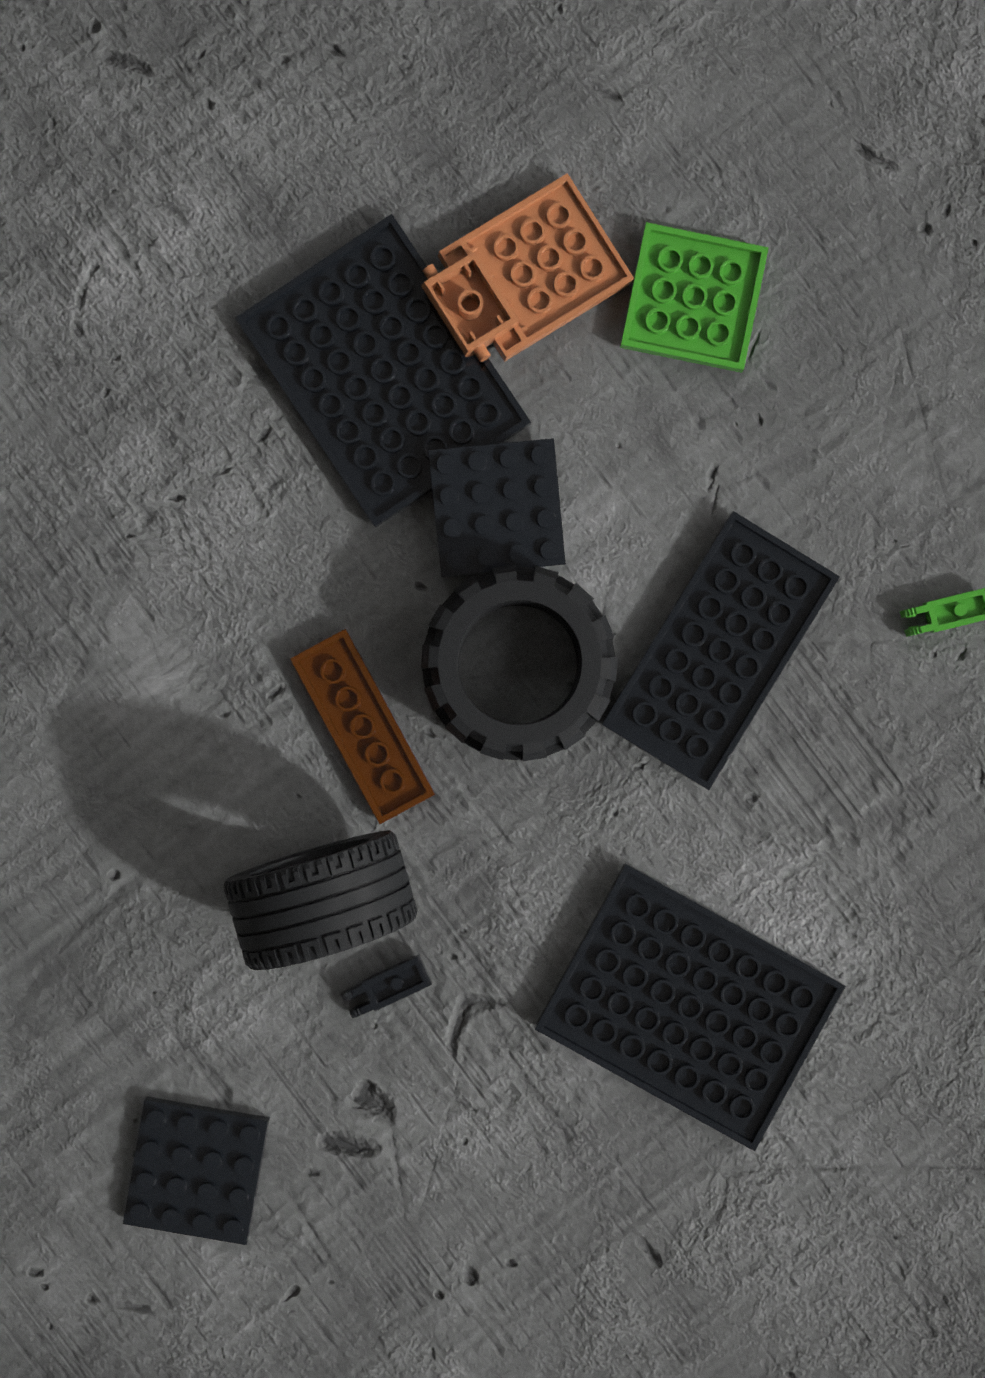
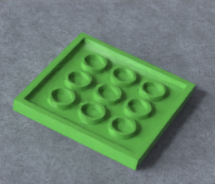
(694, 297)

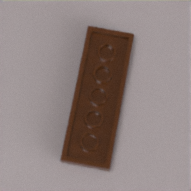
(362, 726)

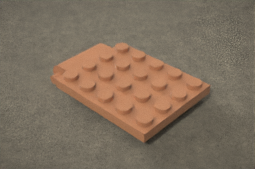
(525, 273)

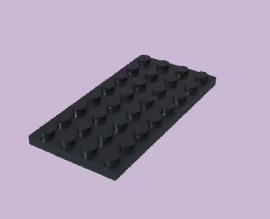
(720, 650)

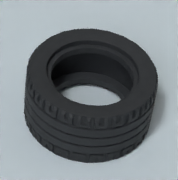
(320, 901)

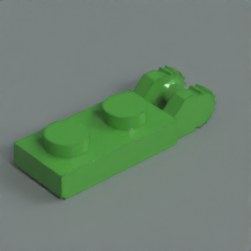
(948, 612)

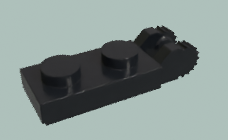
(389, 985)

